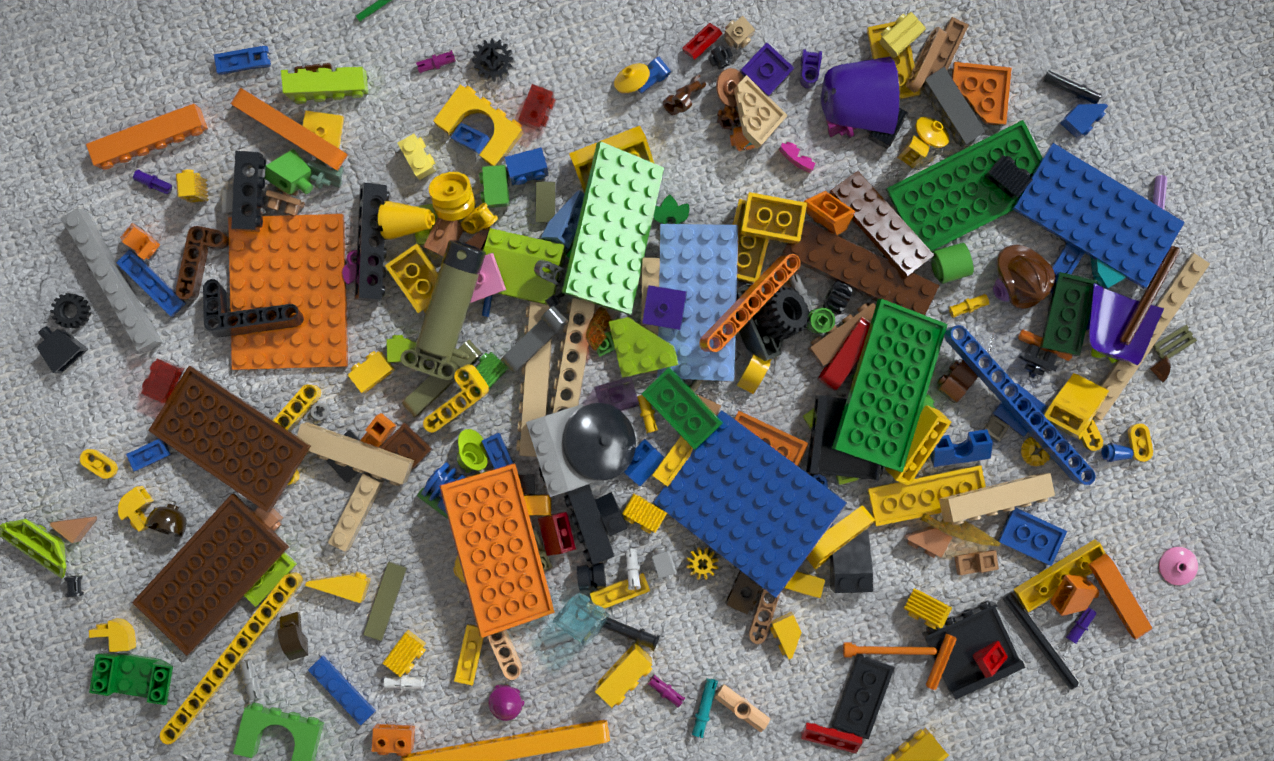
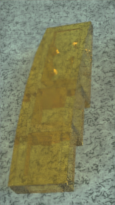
(964, 531)

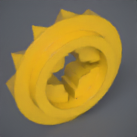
(1028, 448)

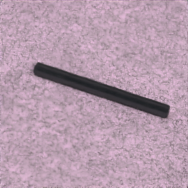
(1040, 640)

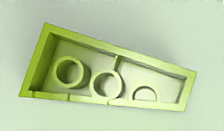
(324, 84)

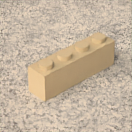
(355, 512)

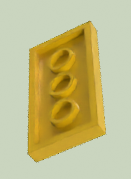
(904, 61)

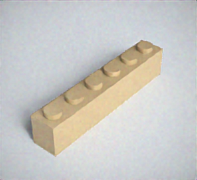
(356, 453)
(997, 497)

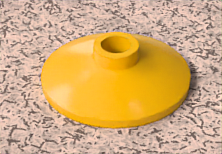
(631, 78)
(932, 132)

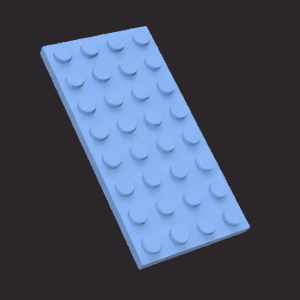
(704, 265)

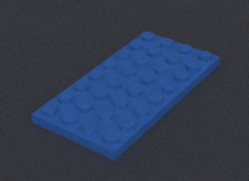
(1098, 215)

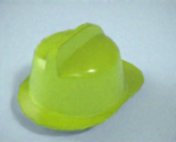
(471, 451)

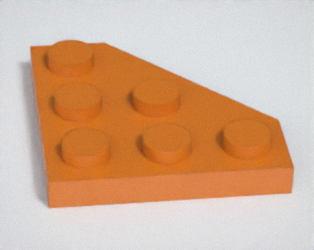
(984, 89)

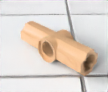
(751, 715)

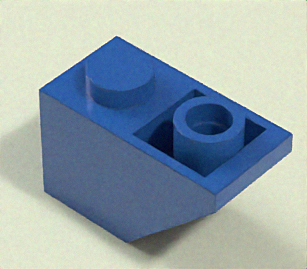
(1081, 117)

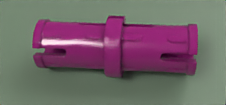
(436, 61)
(666, 691)

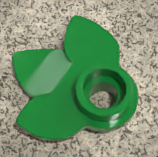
(671, 211)

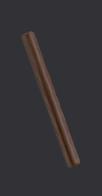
(1149, 295)

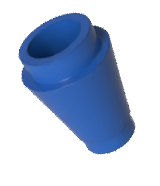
(1114, 452)

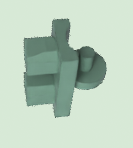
(323, 175)

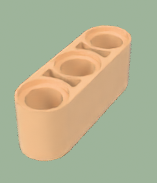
(505, 661)

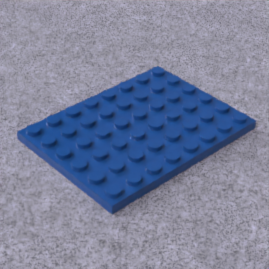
(750, 504)

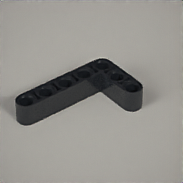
(244, 317)

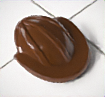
(1024, 275)

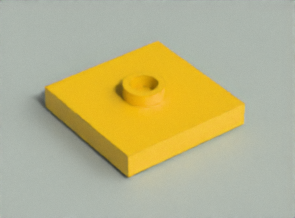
(325, 126)

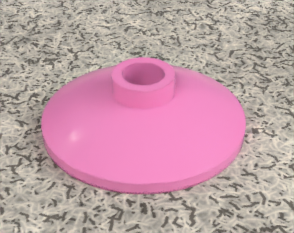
(1170, 563)

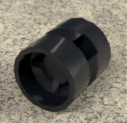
(591, 576)

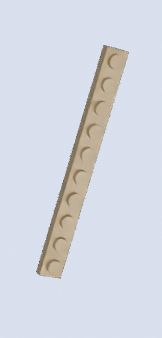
(1171, 302)

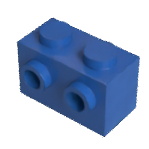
(527, 166)

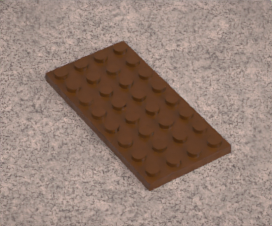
(229, 438)
(210, 574)

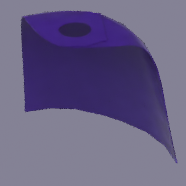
(864, 95)
(1108, 320)

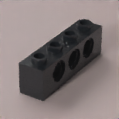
(243, 161)

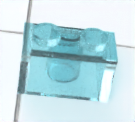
(581, 618)

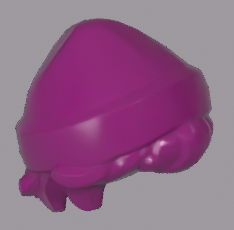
(505, 702)

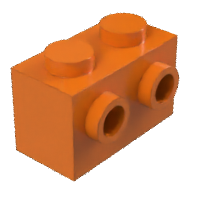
(393, 739)

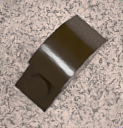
(291, 637)

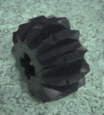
(837, 297)

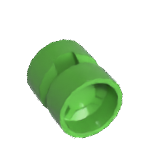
(820, 320)

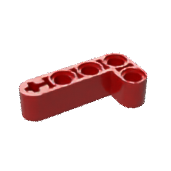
(846, 356)

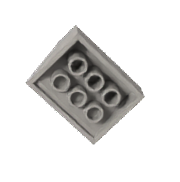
(548, 444)

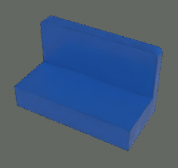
(644, 462)

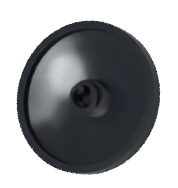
(599, 441)

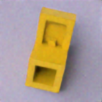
(753, 374)
(131, 507)
(120, 634)

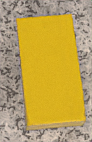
(806, 584)

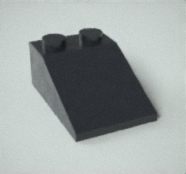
(852, 566)

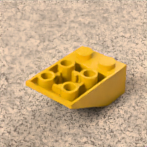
(1076, 405)

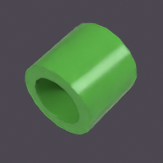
(952, 263)

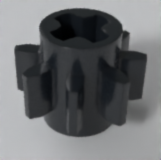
(720, 57)

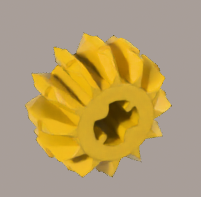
(694, 563)

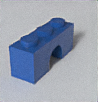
(975, 448)

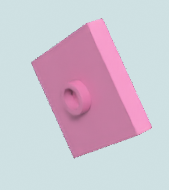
(489, 280)

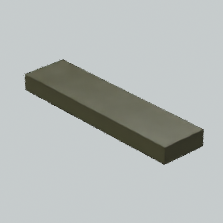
(385, 601)

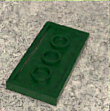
(1068, 314)

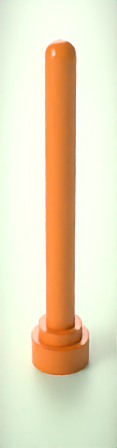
(851, 650)

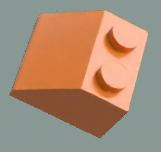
(829, 212)

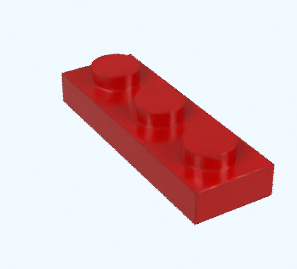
(831, 737)

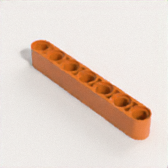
(289, 129)
(742, 306)

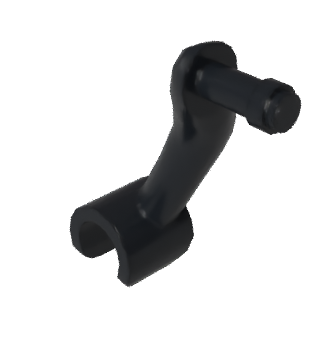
(554, 300)

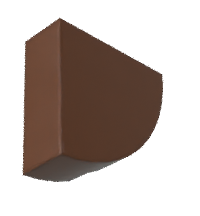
(1161, 368)

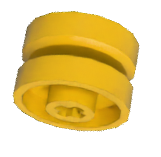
(451, 196)

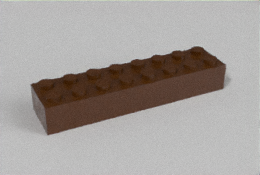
(860, 269)

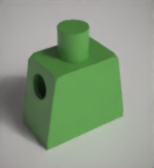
(289, 173)

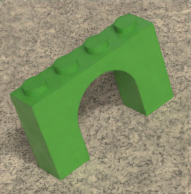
(256, 718)

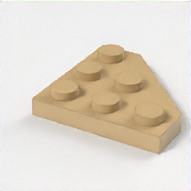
(757, 112)

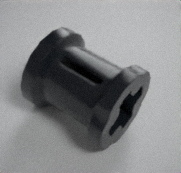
(74, 586)

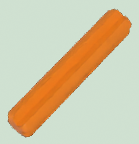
(1034, 339)
(940, 662)

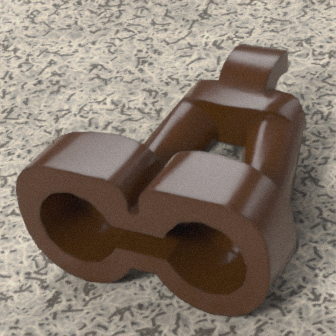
(681, 100)

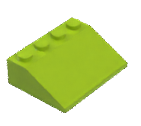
(516, 262)

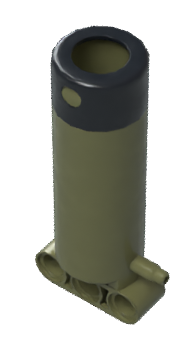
(447, 311)

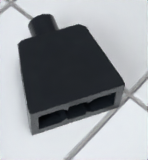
(59, 349)

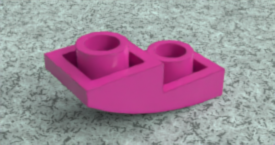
(791, 153)

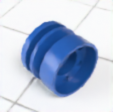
(438, 478)

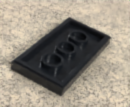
(863, 696)

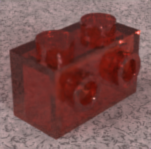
(537, 107)

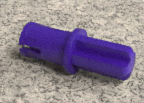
(152, 182)
(1081, 625)

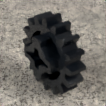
(501, 60)

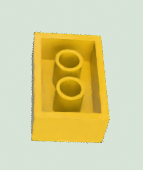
(773, 218)
(624, 675)

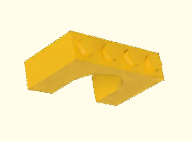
(464, 103)

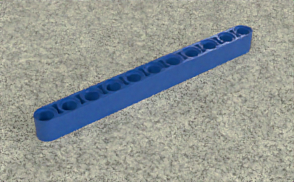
(1028, 408)

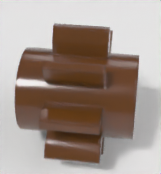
(728, 117)

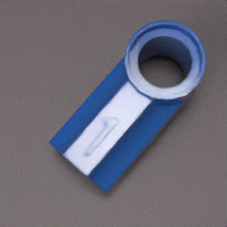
(658, 73)

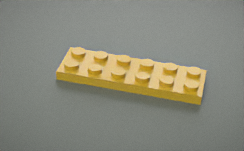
(903, 502)

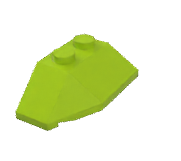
(36, 543)

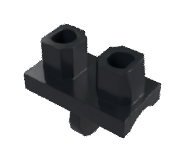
(1047, 363)

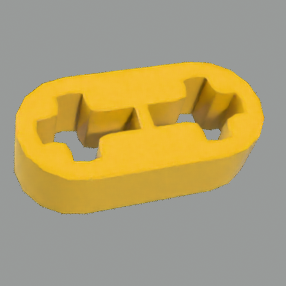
(1095, 434)

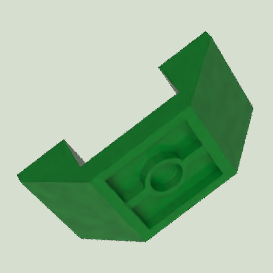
(131, 676)

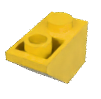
(788, 632)

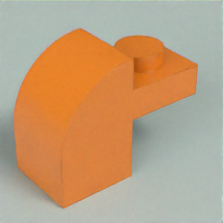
(140, 241)
(379, 430)

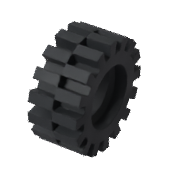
(59, 310)

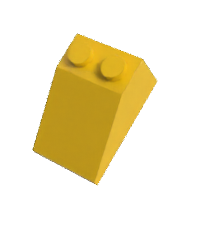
(414, 276)

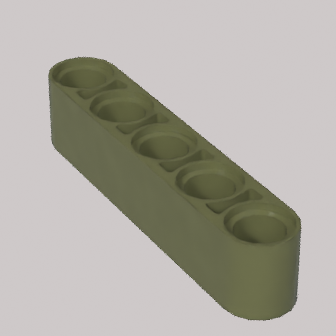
(434, 386)

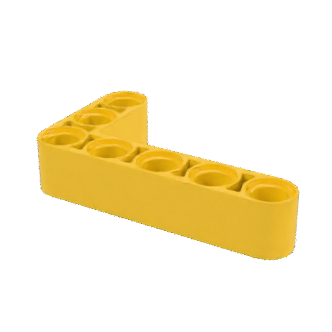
(294, 417)

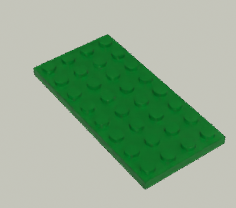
(956, 195)
(889, 385)

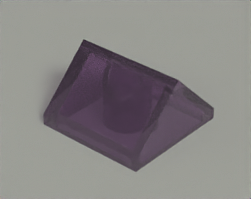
(618, 394)

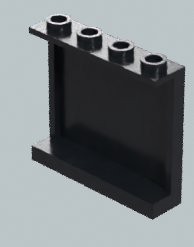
(823, 432)
(973, 632)

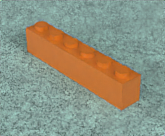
(147, 136)

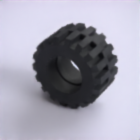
(784, 314)

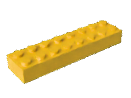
(1044, 585)

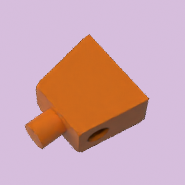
(1074, 595)

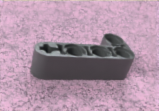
(549, 325)

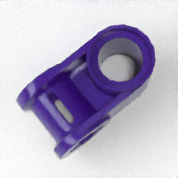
(810, 65)

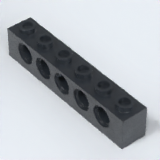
(363, 290)

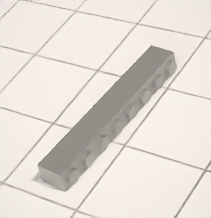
(111, 280)

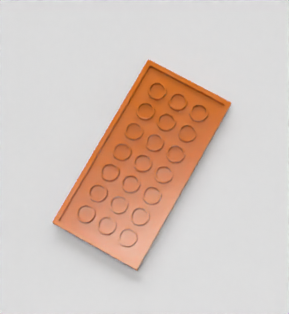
(497, 549)

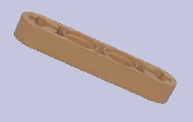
(926, 59)
(770, 609)

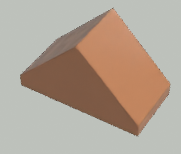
(74, 529)

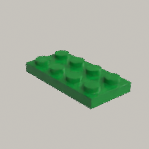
(682, 408)

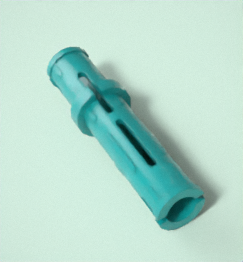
(702, 715)

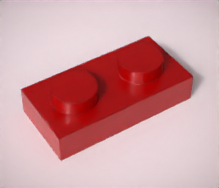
(702, 41)

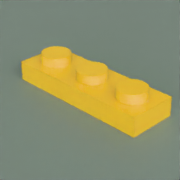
(673, 461)
(618, 592)
(469, 656)

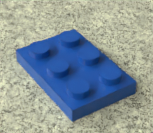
(1032, 536)

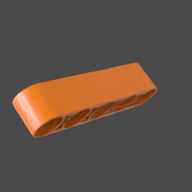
(1120, 596)

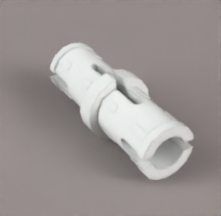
(632, 569)
(404, 682)

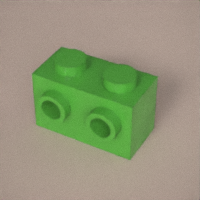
(495, 186)

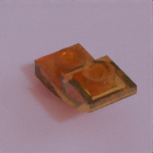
(595, 331)

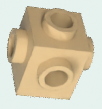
(739, 33)

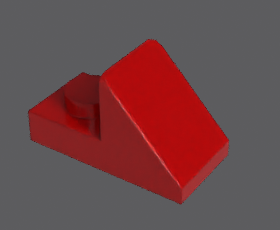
(990, 658)

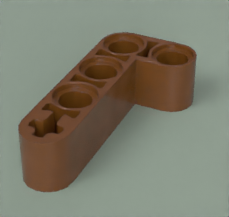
(198, 263)

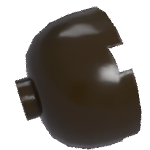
(167, 520)

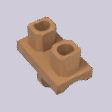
(292, 203)

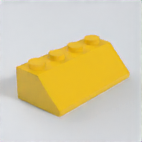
(630, 141)
(920, 748)

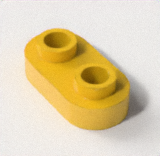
(1142, 442)
(100, 463)

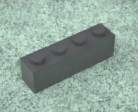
(952, 107)

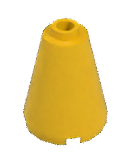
(403, 219)

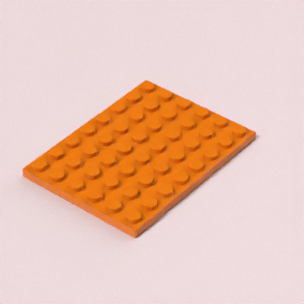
(297, 264)

